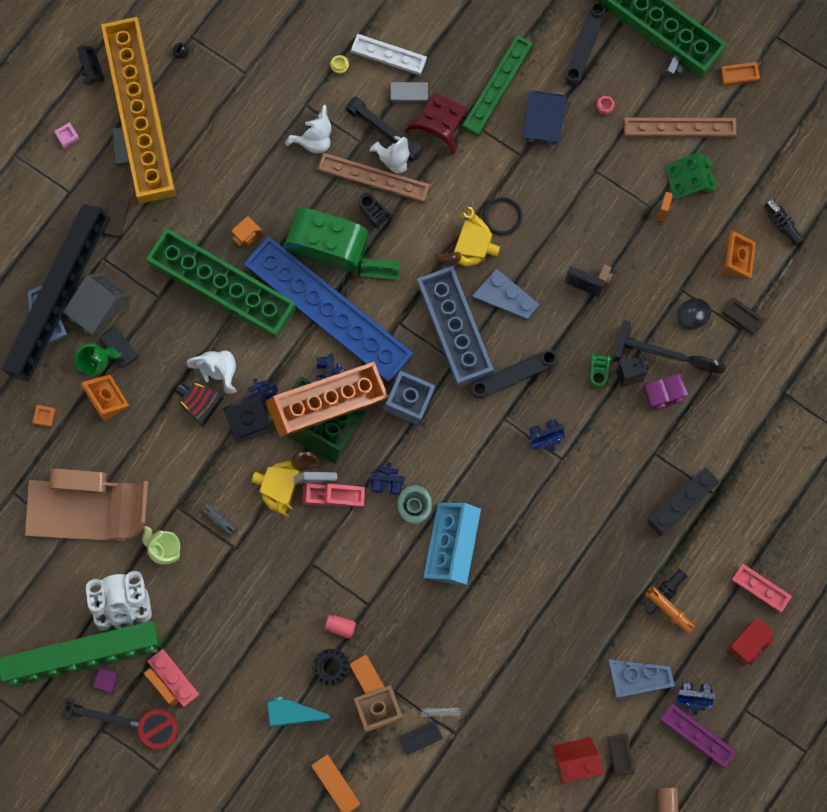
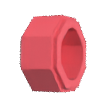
(605, 105)

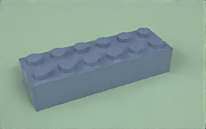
(455, 326)

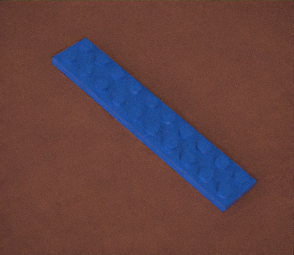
(328, 309)

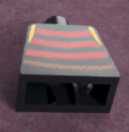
(199, 401)

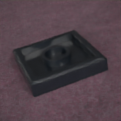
(584, 281)
(247, 419)

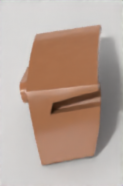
(85, 507)

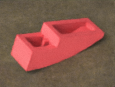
(333, 495)

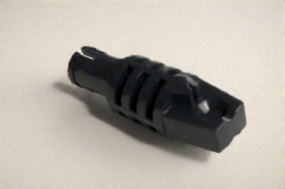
(783, 222)
(667, 589)

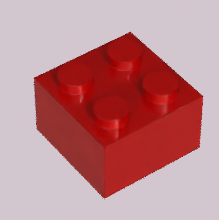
(750, 642)

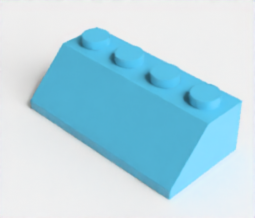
(452, 543)

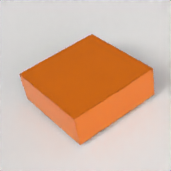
(44, 416)

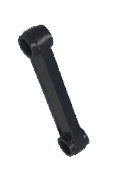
(585, 43)
(357, 107)
(514, 374)

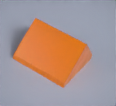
(738, 256)
(105, 396)

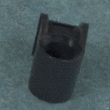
(376, 212)

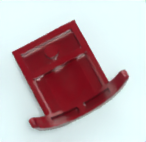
(440, 118)

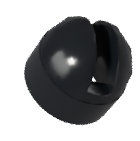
(183, 52)

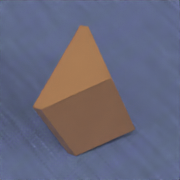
(378, 708)

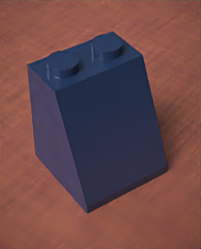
(544, 117)

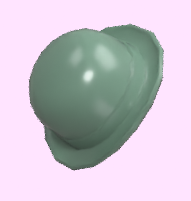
(414, 504)

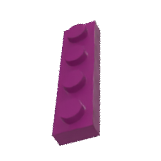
(698, 736)

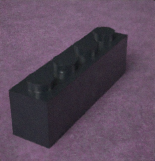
(683, 501)

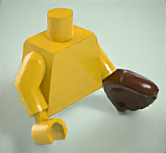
(472, 244)
(278, 482)

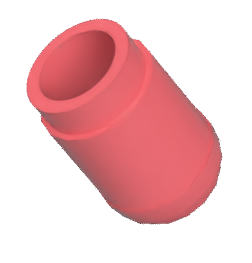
(340, 626)

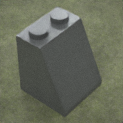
(95, 303)

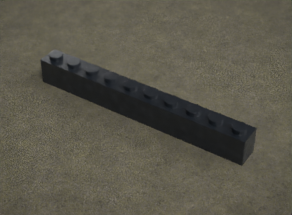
(55, 293)

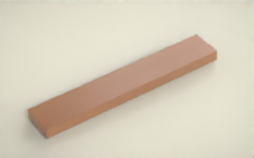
(680, 127)
(373, 177)

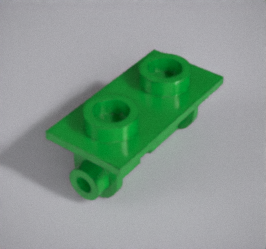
(379, 269)

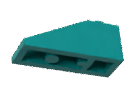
(286, 712)

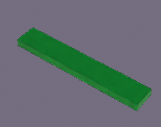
(497, 85)

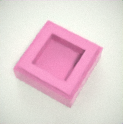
(66, 135)

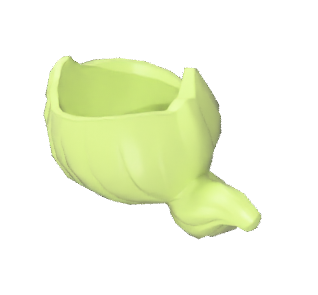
(162, 546)

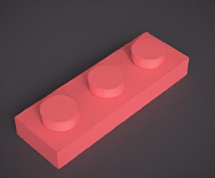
(761, 588)
(173, 678)

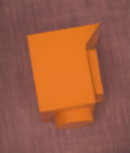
(246, 232)

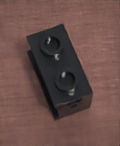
(632, 370)

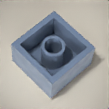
(409, 398)

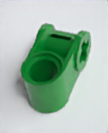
(599, 368)

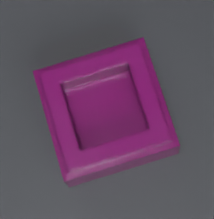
(105, 680)

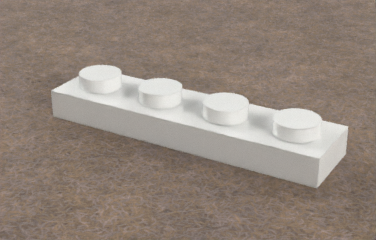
(388, 54)

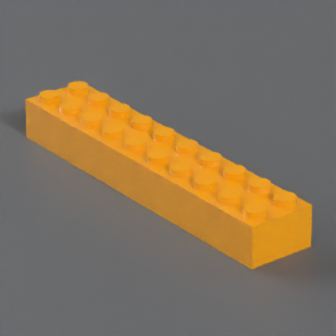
(138, 110)

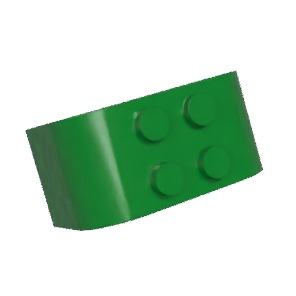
(327, 239)

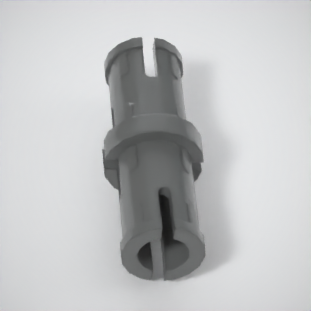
(219, 519)

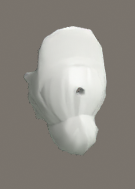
(317, 137)
(394, 156)
(217, 365)

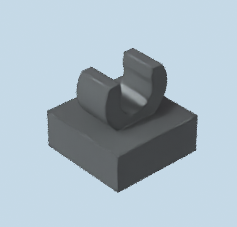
(672, 67)

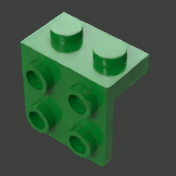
(690, 175)

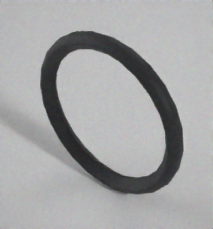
(507, 200)

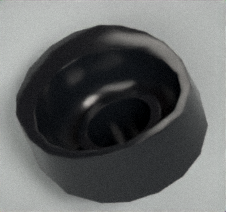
(694, 313)

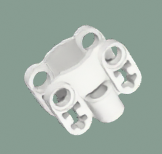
(118, 601)

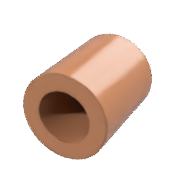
(668, 800)

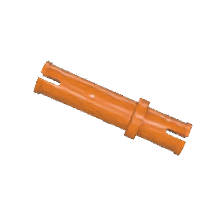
(675, 615)

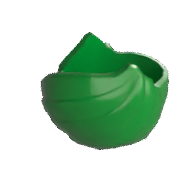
(93, 359)

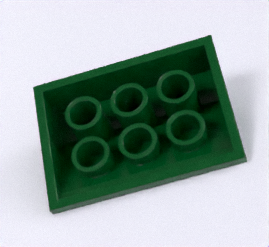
(330, 437)

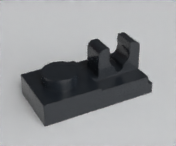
(91, 65)

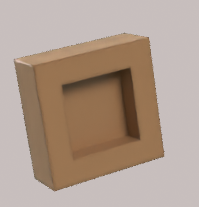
(605, 274)

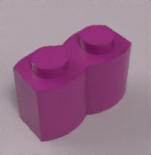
(666, 391)

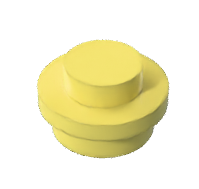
(339, 64)

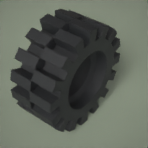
(320, 662)

